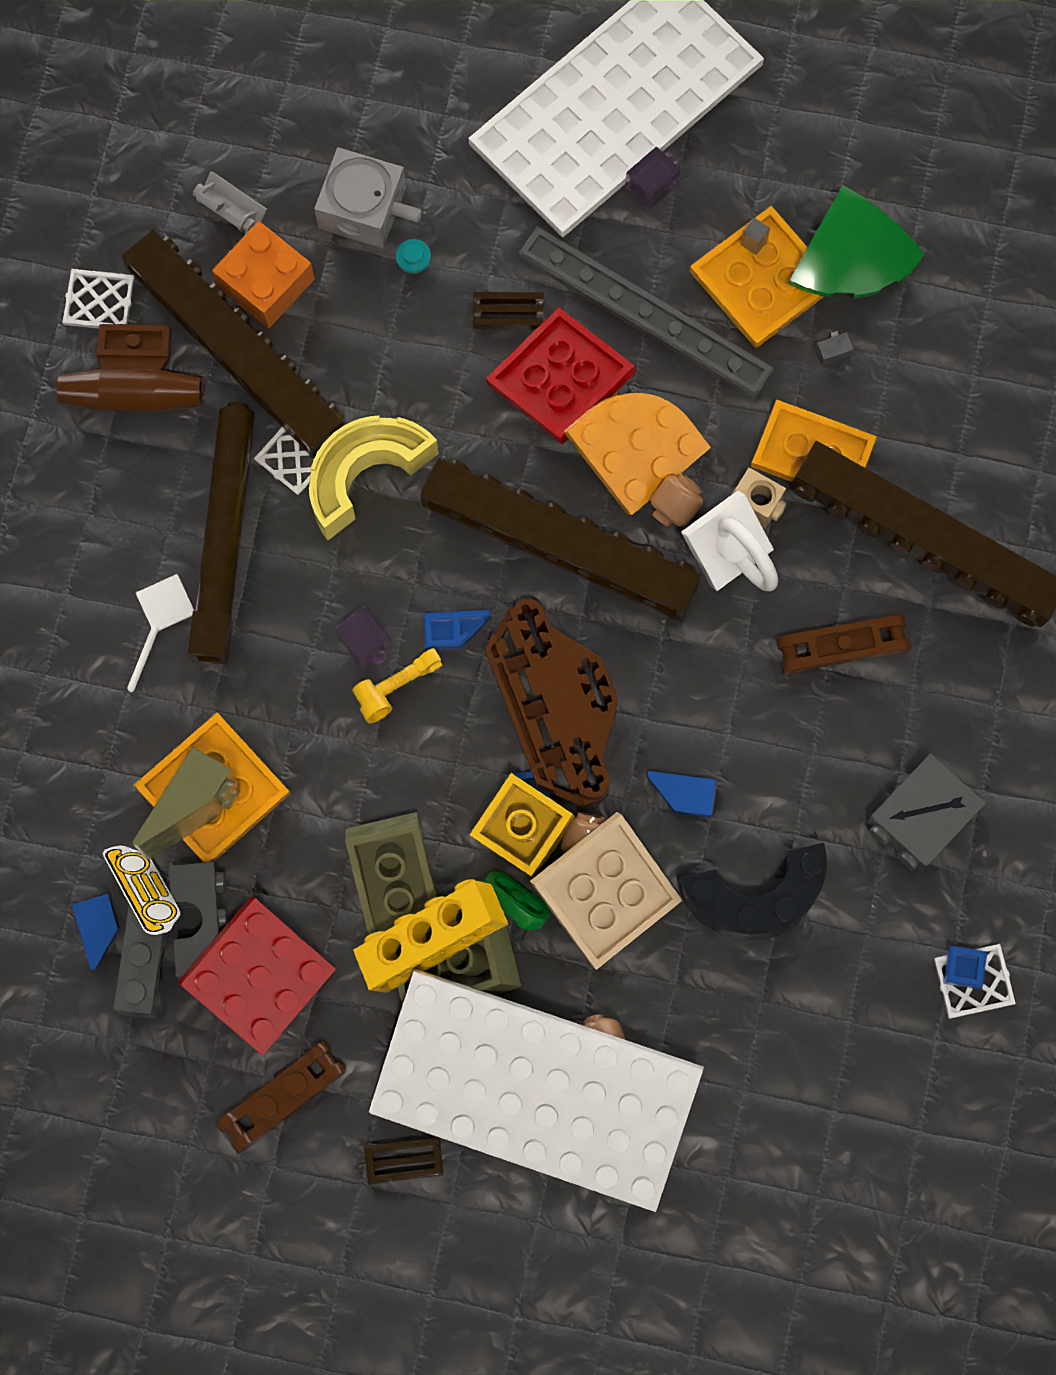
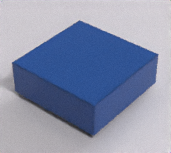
(965, 967)

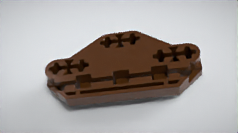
(563, 704)

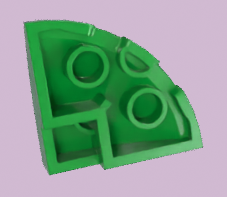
(855, 251)

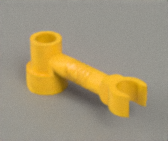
(372, 698)

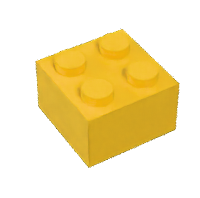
(522, 825)

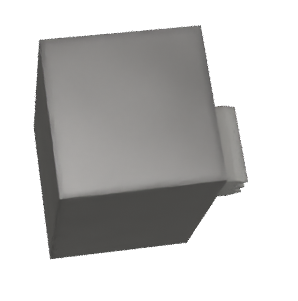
(755, 236)
(834, 348)

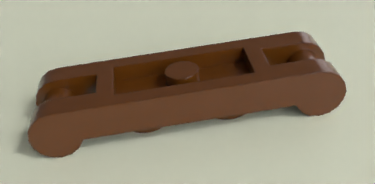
(843, 644)
(281, 1097)

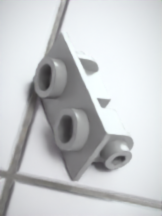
(229, 202)

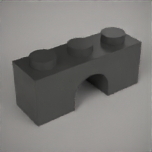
(197, 888)
(139, 971)

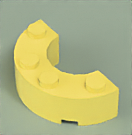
(354, 449)

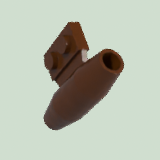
(131, 374)

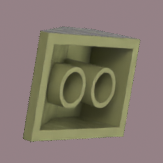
(189, 802)
(390, 869)
(482, 966)

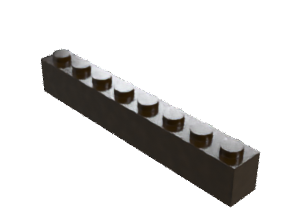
(232, 341)
(927, 534)
(561, 539)

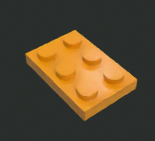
(794, 431)

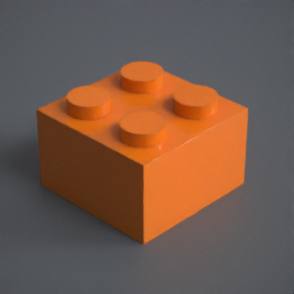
(263, 274)

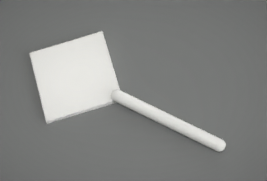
(163, 606)

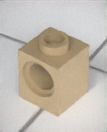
(756, 483)

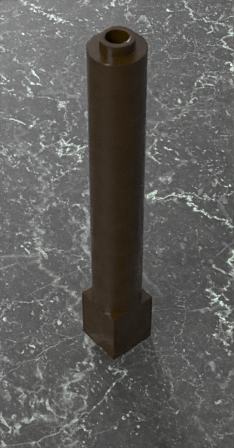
(212, 618)

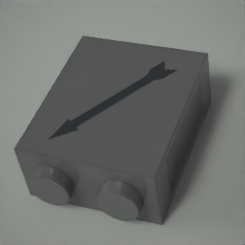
(924, 814)

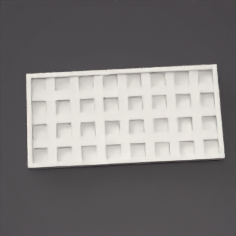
(612, 103)
(535, 1089)

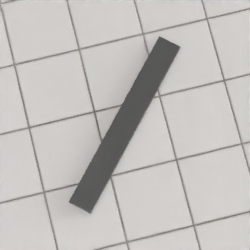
(646, 313)

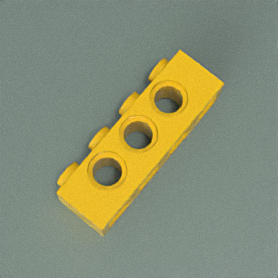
(480, 918)

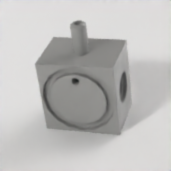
(362, 198)

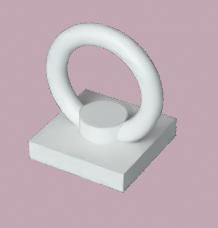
(730, 543)

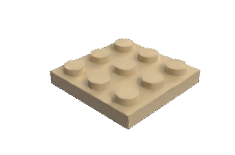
(606, 890)

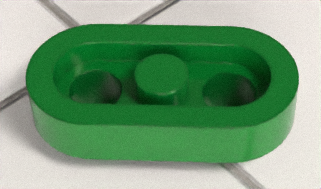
(518, 902)

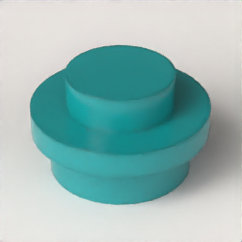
(413, 256)

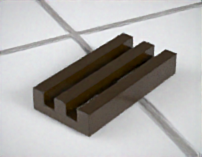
(508, 310)
(436, 1157)

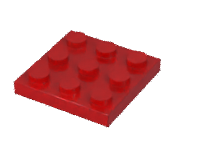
(560, 374)
(256, 975)

